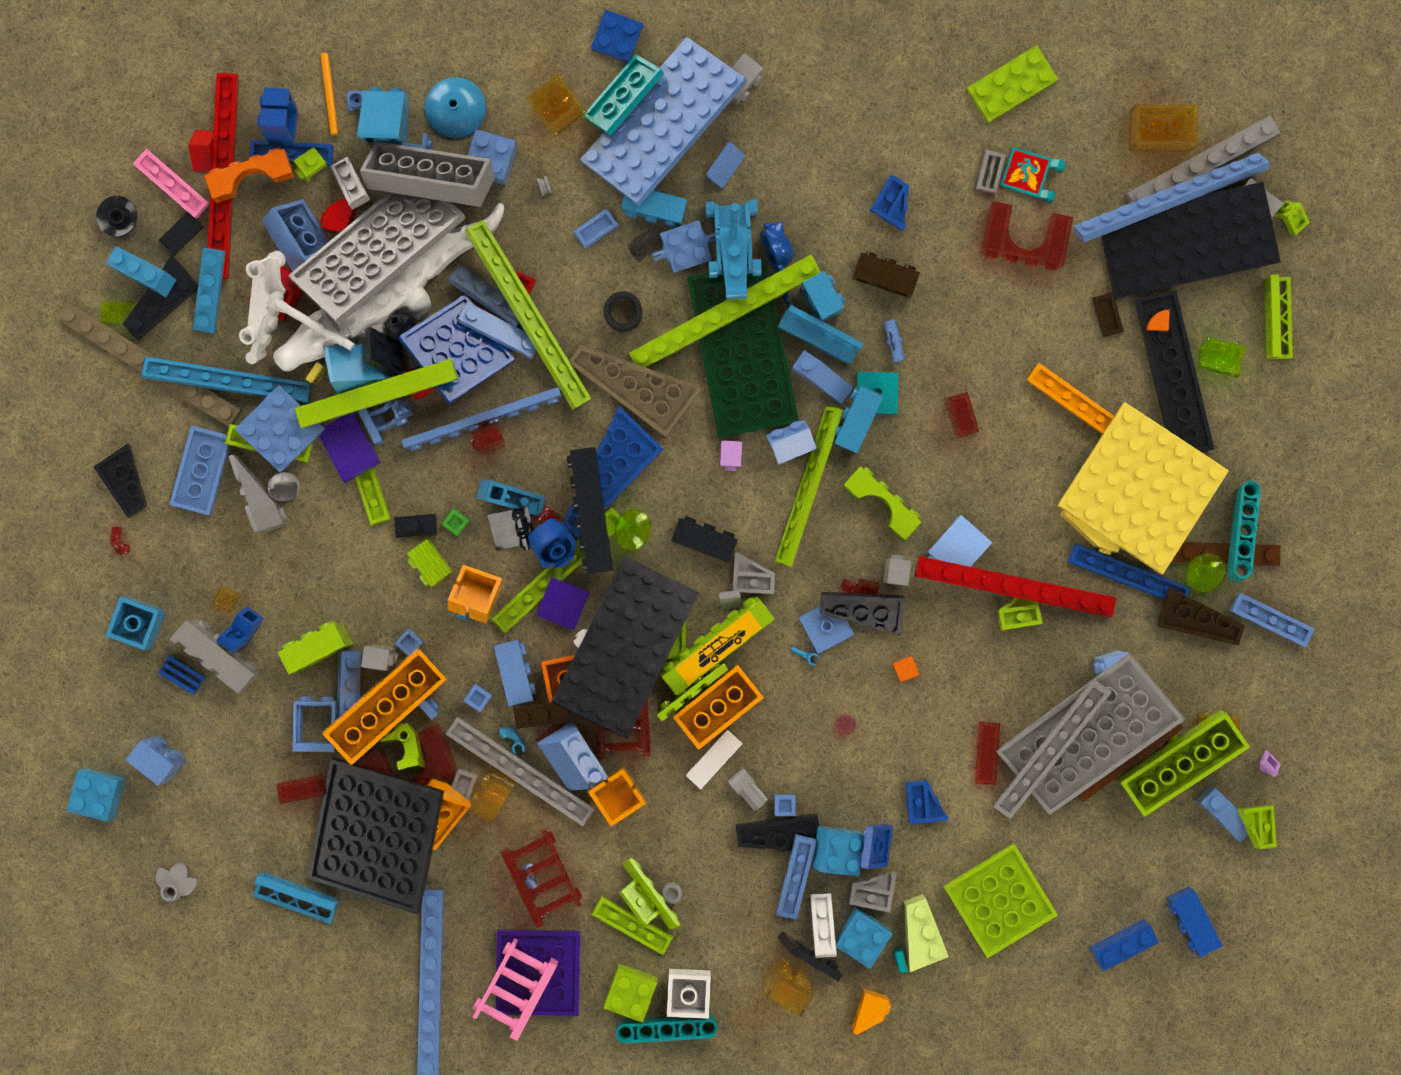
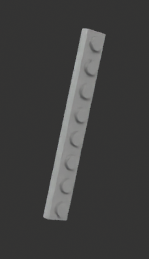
(1209, 159)
(1052, 748)
(520, 771)

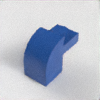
(241, 631)

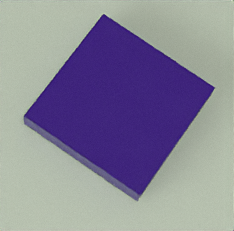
(562, 603)

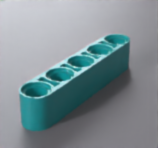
(1247, 522)
(657, 1034)

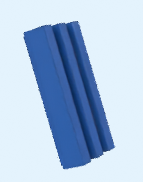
(166, 665)

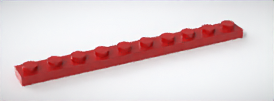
(222, 155)
(1014, 586)

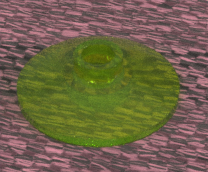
(639, 531)
(1212, 576)

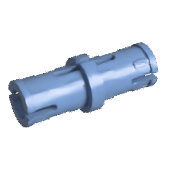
(894, 341)

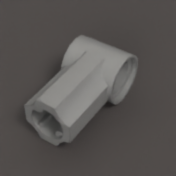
(745, 785)

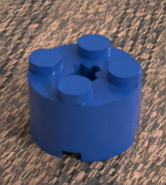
(552, 544)

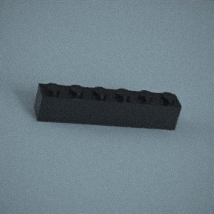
(591, 510)

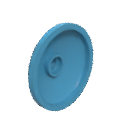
(459, 120)

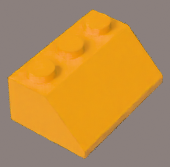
(451, 811)

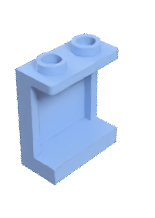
(960, 544)

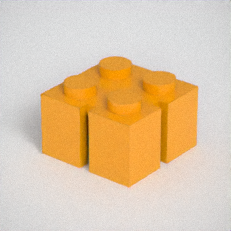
(476, 594)
(617, 796)

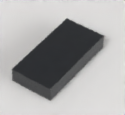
(180, 233)

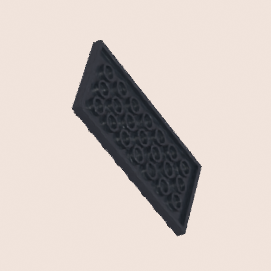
(1193, 242)
(625, 648)

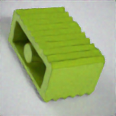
(429, 563)

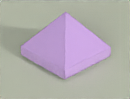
(1269, 764)

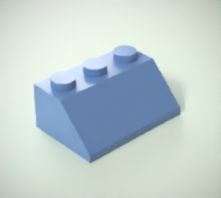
(295, 232)
(573, 758)

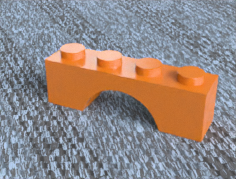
(224, 182)

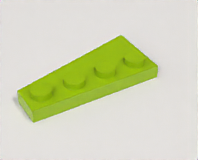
(668, 707)

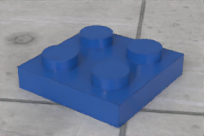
(617, 36)
(876, 846)

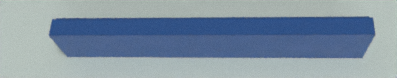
(1123, 572)

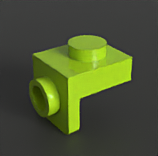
(309, 164)

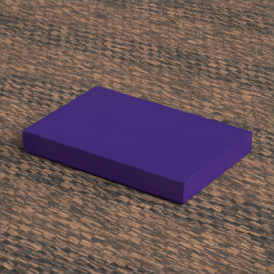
(349, 447)

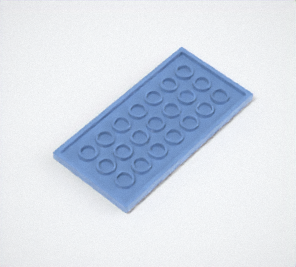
(664, 122)

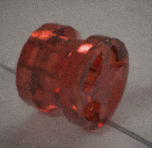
(547, 514)

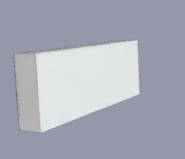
(714, 759)
(823, 925)

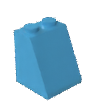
(384, 116)
(348, 368)

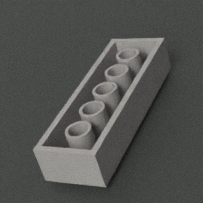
(428, 173)

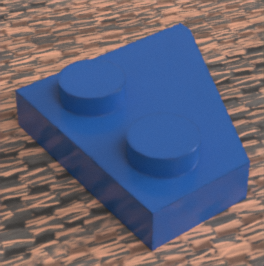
(892, 202)
(922, 803)

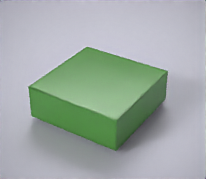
(455, 522)

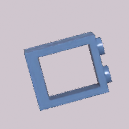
(311, 746)

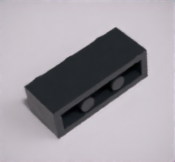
(704, 539)

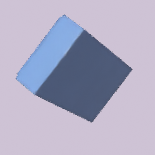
(596, 228)

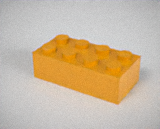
(718, 706)

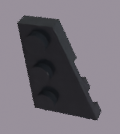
(122, 480)

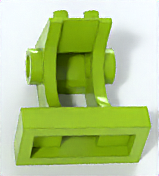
(413, 755)

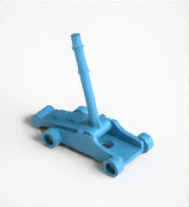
(733, 246)

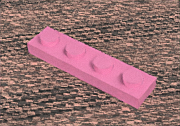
(171, 183)

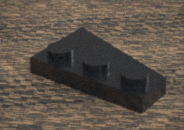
(801, 951)

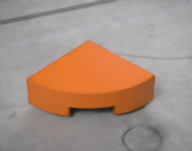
(1159, 322)

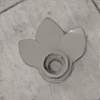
(177, 879)

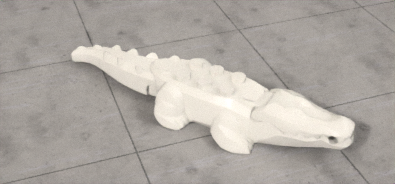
(403, 294)

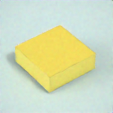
(316, 373)

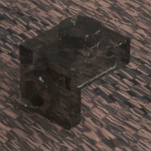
(645, 244)

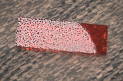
(986, 753)

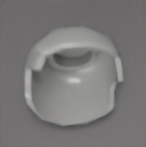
(283, 487)

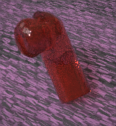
(116, 542)

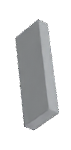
(350, 183)

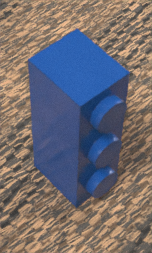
(1193, 922)
(1123, 945)

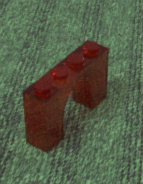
(998, 243)
(438, 753)

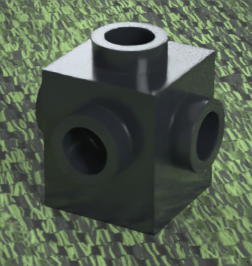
(400, 324)

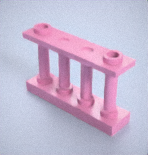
(526, 1006)

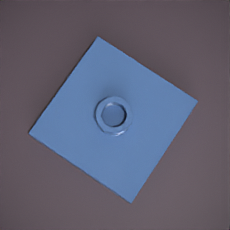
(825, 630)

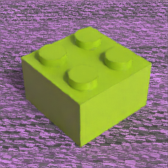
(630, 993)

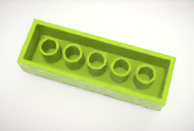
(1183, 762)

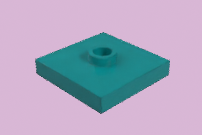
(884, 384)

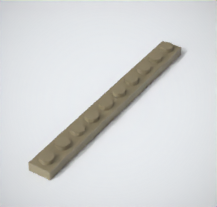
(135, 356)

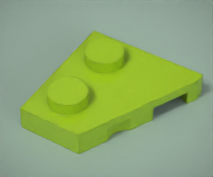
(1019, 614)
(1260, 825)

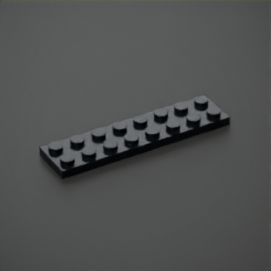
(1174, 372)

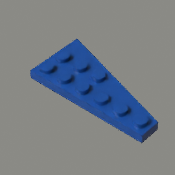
(620, 459)

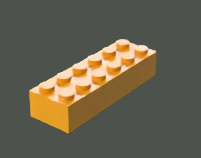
(384, 706)

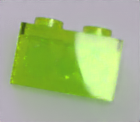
(1221, 357)

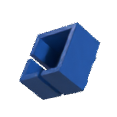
(278, 116)

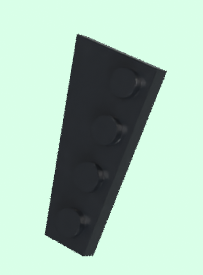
(154, 307)
(873, 610)
(776, 833)

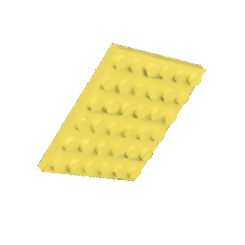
(1143, 488)

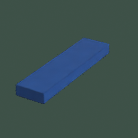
(325, 150)

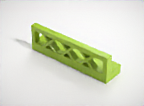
(1273, 317)

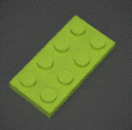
(1012, 84)

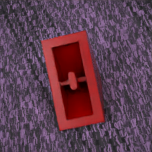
(201, 150)

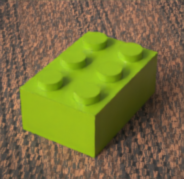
(314, 647)

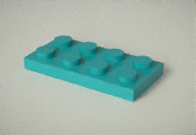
(623, 94)

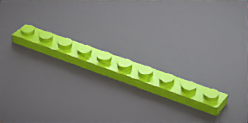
(725, 313)
(527, 314)

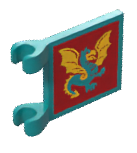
(1028, 172)

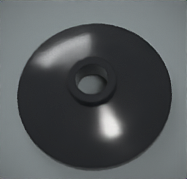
(107, 216)

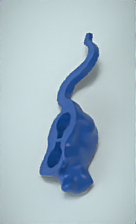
(778, 249)

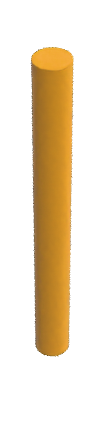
(329, 94)

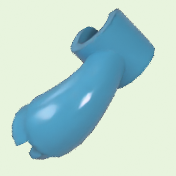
(511, 733)

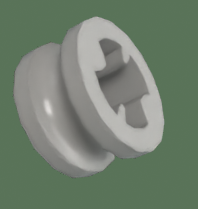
(544, 186)

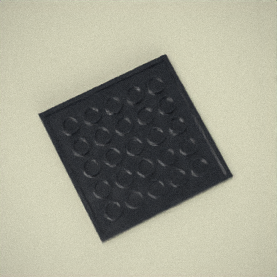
(375, 835)

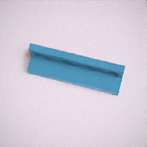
(819, 334)
(297, 892)

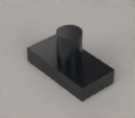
(415, 525)

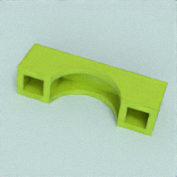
(902, 520)

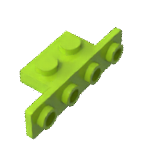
(644, 899)

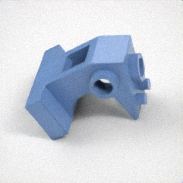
(375, 423)

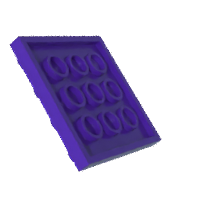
(562, 990)

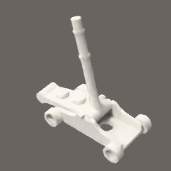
(266, 304)

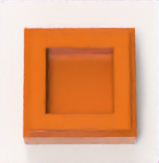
(905, 669)

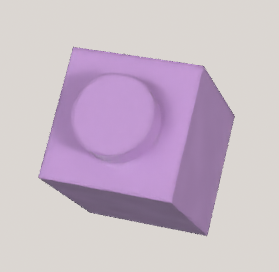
(730, 455)

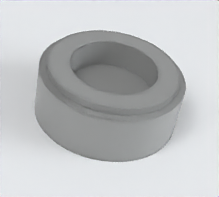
(672, 892)

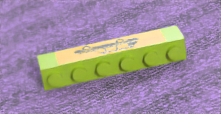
(716, 645)

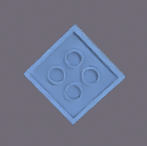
(276, 430)

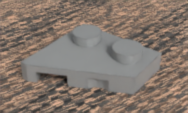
(752, 577)

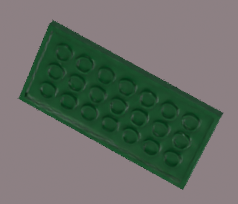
(744, 362)

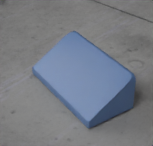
(725, 165)

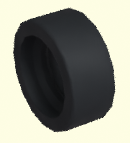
(623, 295)

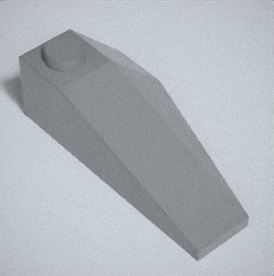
(261, 510)

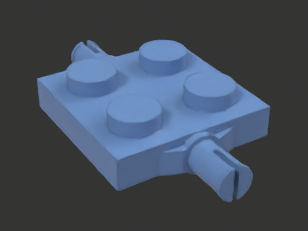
(685, 246)

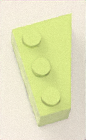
(922, 935)

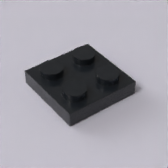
(383, 352)

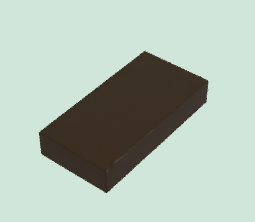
(1107, 314)

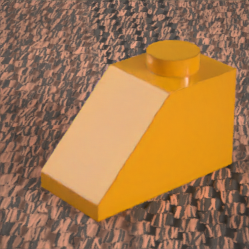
(870, 1011)

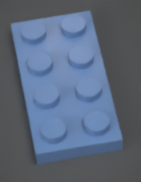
(200, 471)

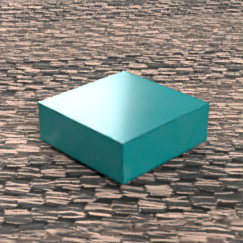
(900, 960)

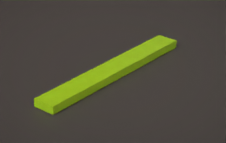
(376, 393)
(808, 486)
(534, 591)

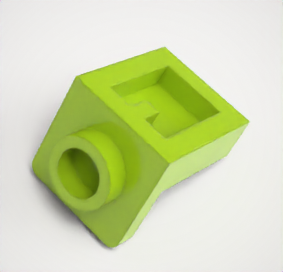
(1293, 216)

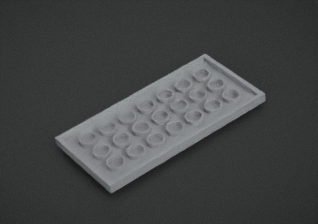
(373, 251)
(1121, 728)

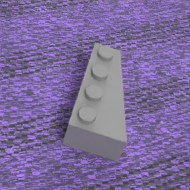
(203, 643)

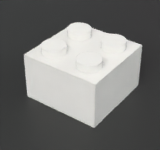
(688, 993)

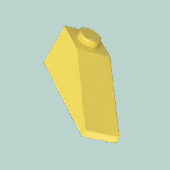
(1105, 546)

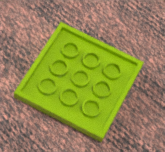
(1000, 900)

